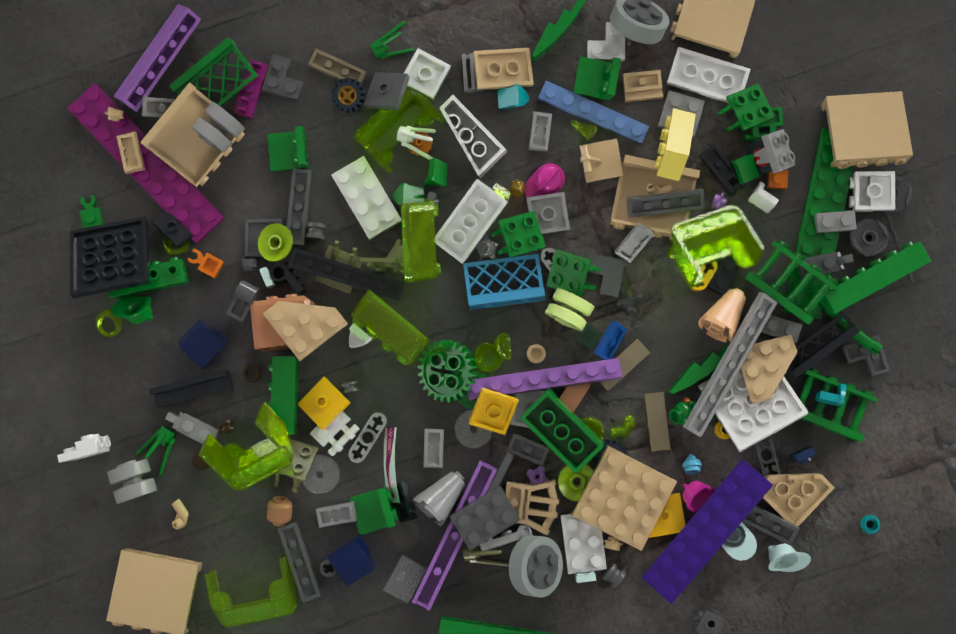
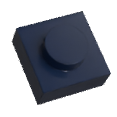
(803, 455)

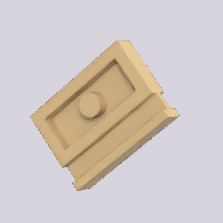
(642, 85)

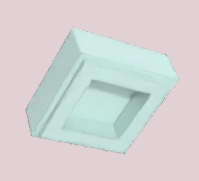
(269, 282)
(585, 576)

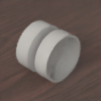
(214, 131)
(130, 476)

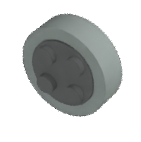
(639, 21)
(535, 566)

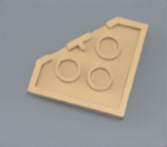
(304, 325)
(767, 366)
(797, 494)

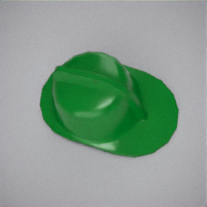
(133, 308)

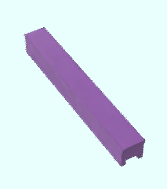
(451, 539)

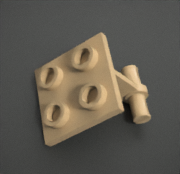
(601, 160)

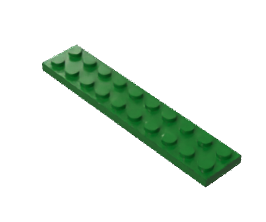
(825, 194)

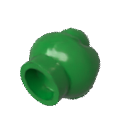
(681, 411)

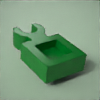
(90, 216)

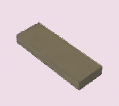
(335, 67)
(628, 360)
(657, 421)

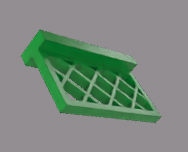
(208, 63)

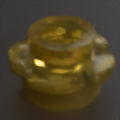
(517, 188)

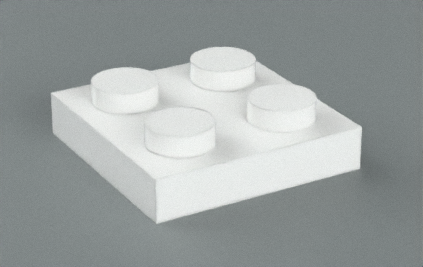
(426, 73)

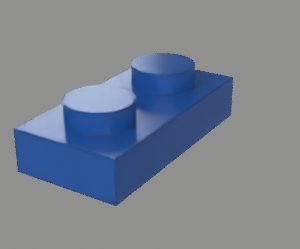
(610, 340)

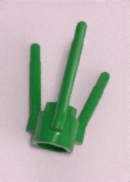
(380, 45)
(163, 437)

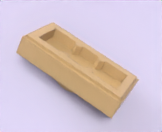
(130, 152)

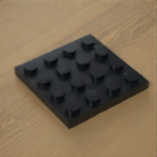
(109, 257)

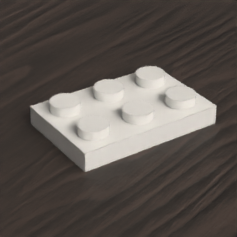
(582, 545)

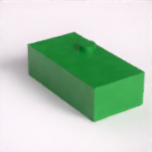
(562, 430)

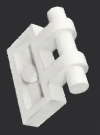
(328, 434)

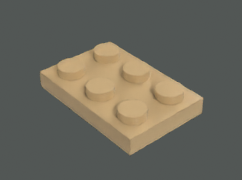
(502, 68)

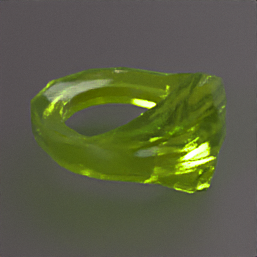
(585, 129)
(166, 243)
(107, 313)
(503, 340)

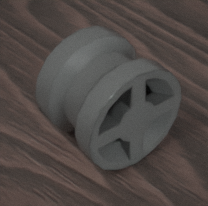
(315, 231)
(613, 575)

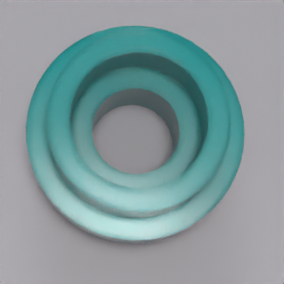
(875, 524)

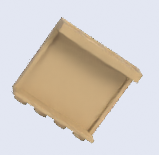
(714, 23)
(868, 129)
(179, 143)
(637, 175)
(153, 592)

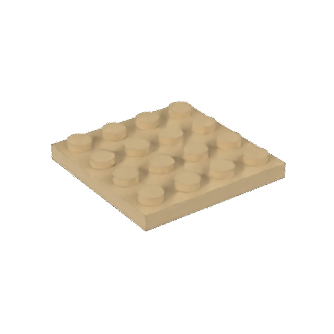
(624, 498)

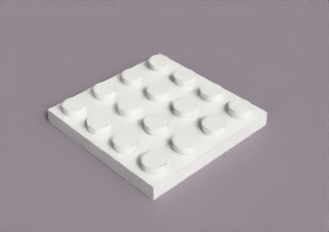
(754, 422)

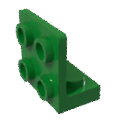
(597, 78)
(288, 150)

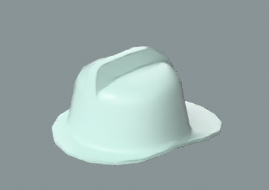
(741, 543)
(786, 559)

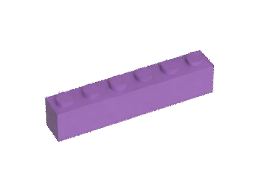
(157, 57)

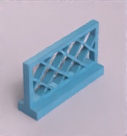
(507, 297)

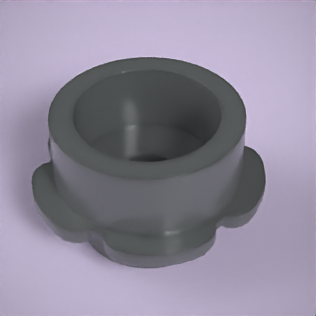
(249, 264)

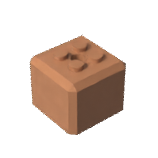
(264, 334)

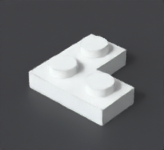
(612, 46)

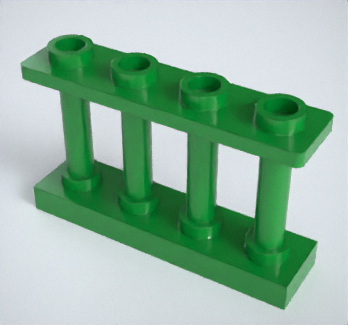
(774, 289)
(834, 424)

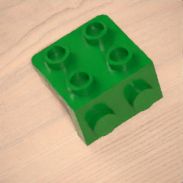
(374, 510)

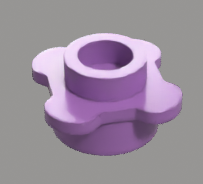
(719, 201)
(532, 475)

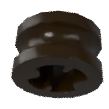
(226, 427)

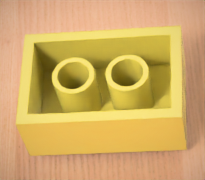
(675, 145)

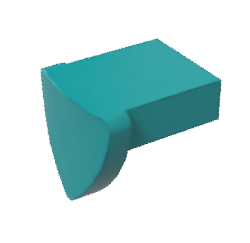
(512, 97)
(833, 399)

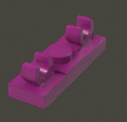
(250, 95)

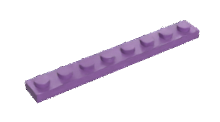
(549, 378)

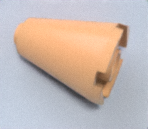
(724, 316)

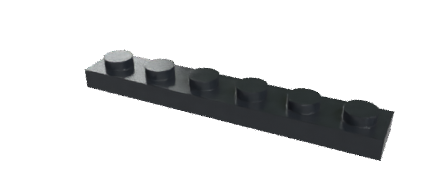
(346, 274)

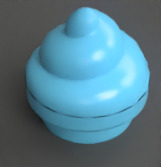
(691, 465)

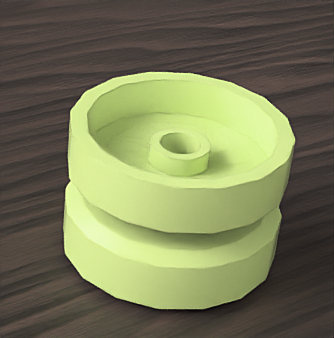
(570, 308)

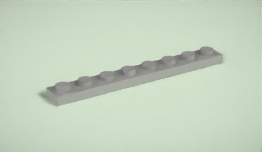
(730, 364)

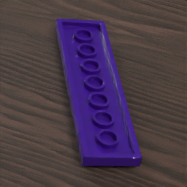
(707, 531)

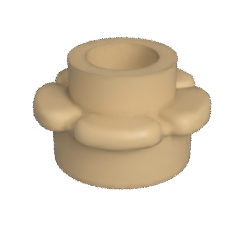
(114, 114)
(612, 543)

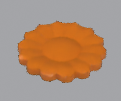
(422, 145)

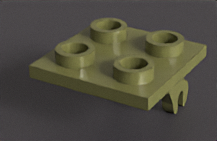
(336, 254)
(392, 262)
(303, 459)

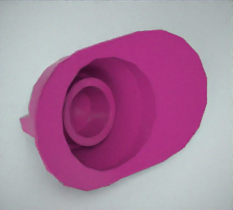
(546, 180)
(696, 495)

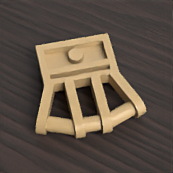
(520, 498)

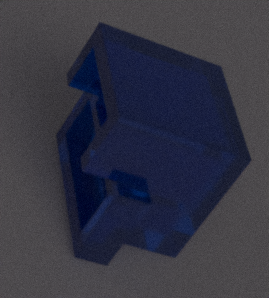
(202, 343)
(352, 560)

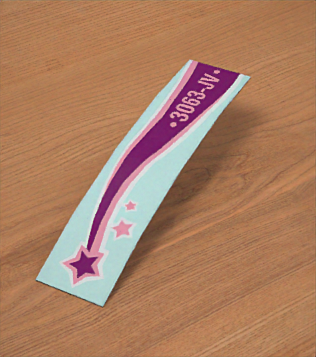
(389, 463)

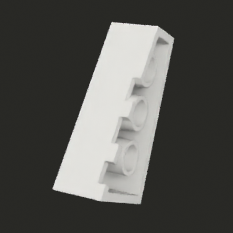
(477, 142)

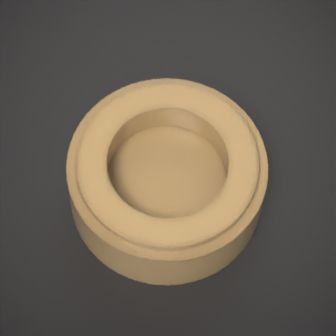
(536, 353)

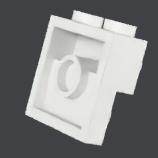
(872, 191)
(88, 446)

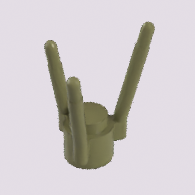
(472, 555)

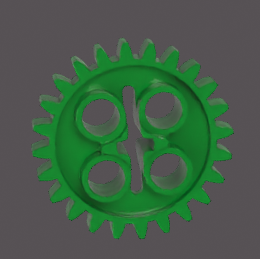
(445, 388)

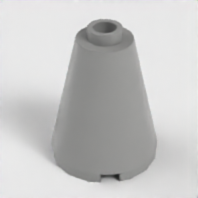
(440, 497)

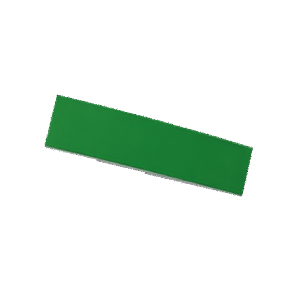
(555, 33)
(696, 372)

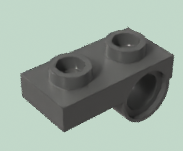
(244, 297)

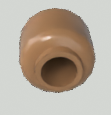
(279, 510)

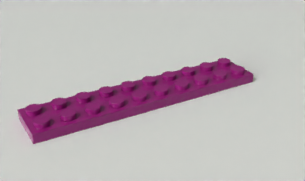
(158, 179)

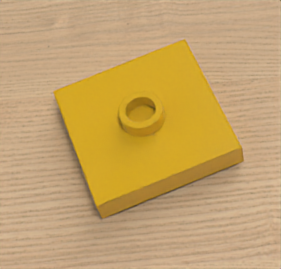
(323, 403)
(493, 411)
(671, 518)

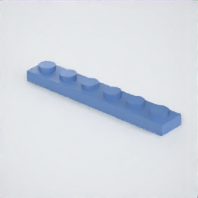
(593, 112)

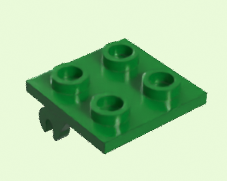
(749, 106)
(520, 234)
(570, 272)

